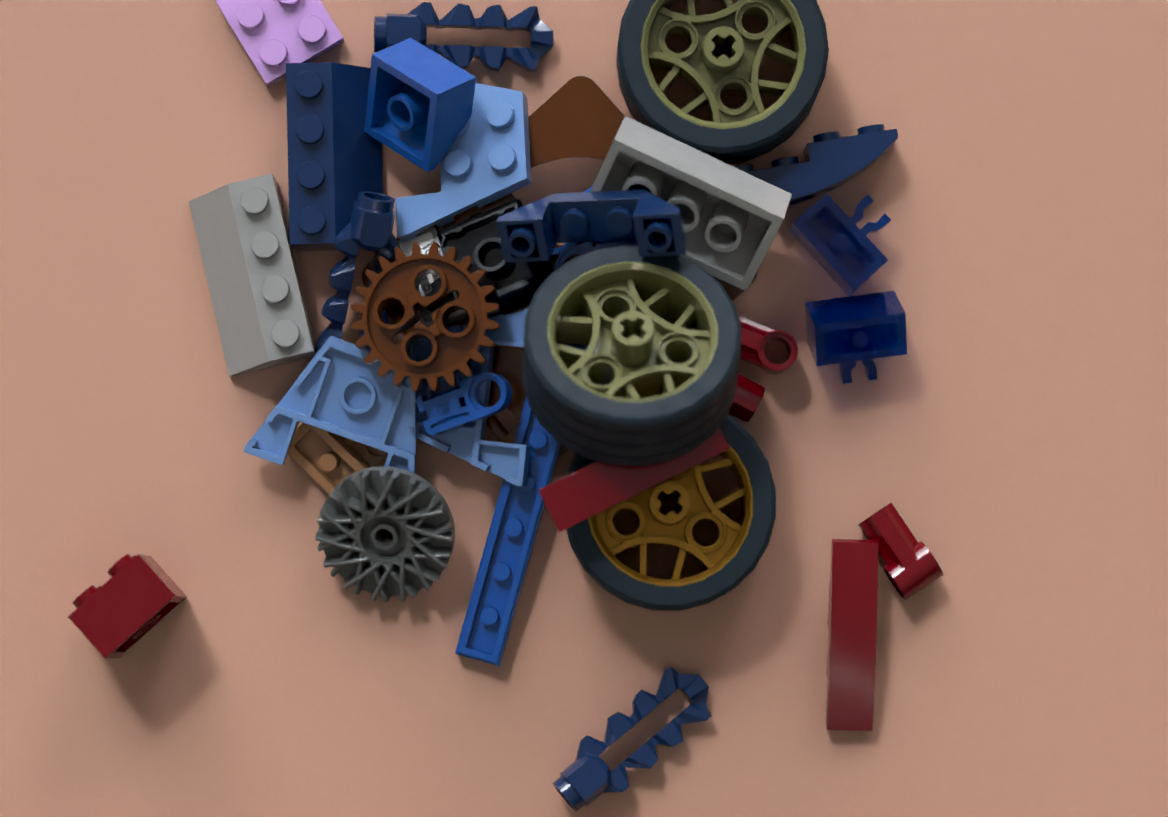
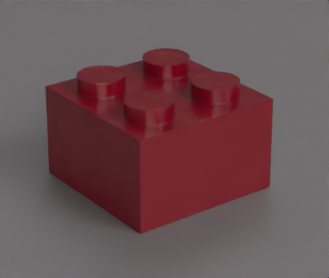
(126, 605)

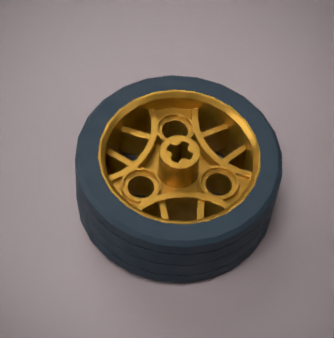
(726, 561)

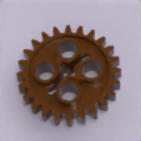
(401, 284)

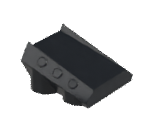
(480, 240)

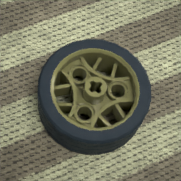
(732, 133)
(662, 315)

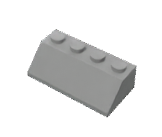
(724, 210)
(252, 275)

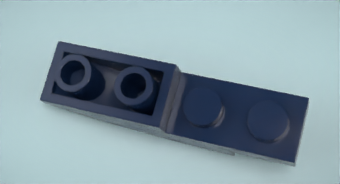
(827, 163)

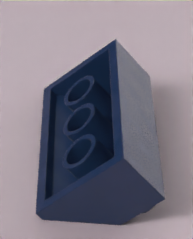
(327, 150)

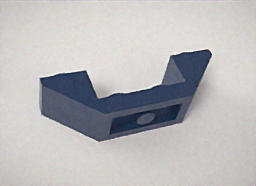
(590, 217)

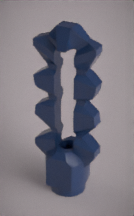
(399, 27)
(371, 230)
(591, 776)

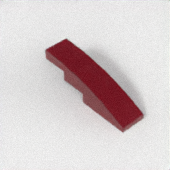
(606, 485)
(852, 634)

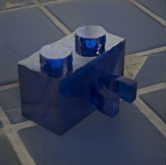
(839, 243)
(856, 330)

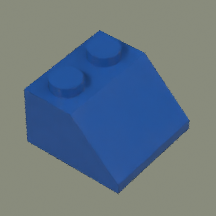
(417, 102)

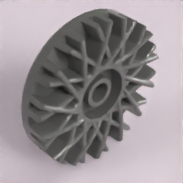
(380, 560)

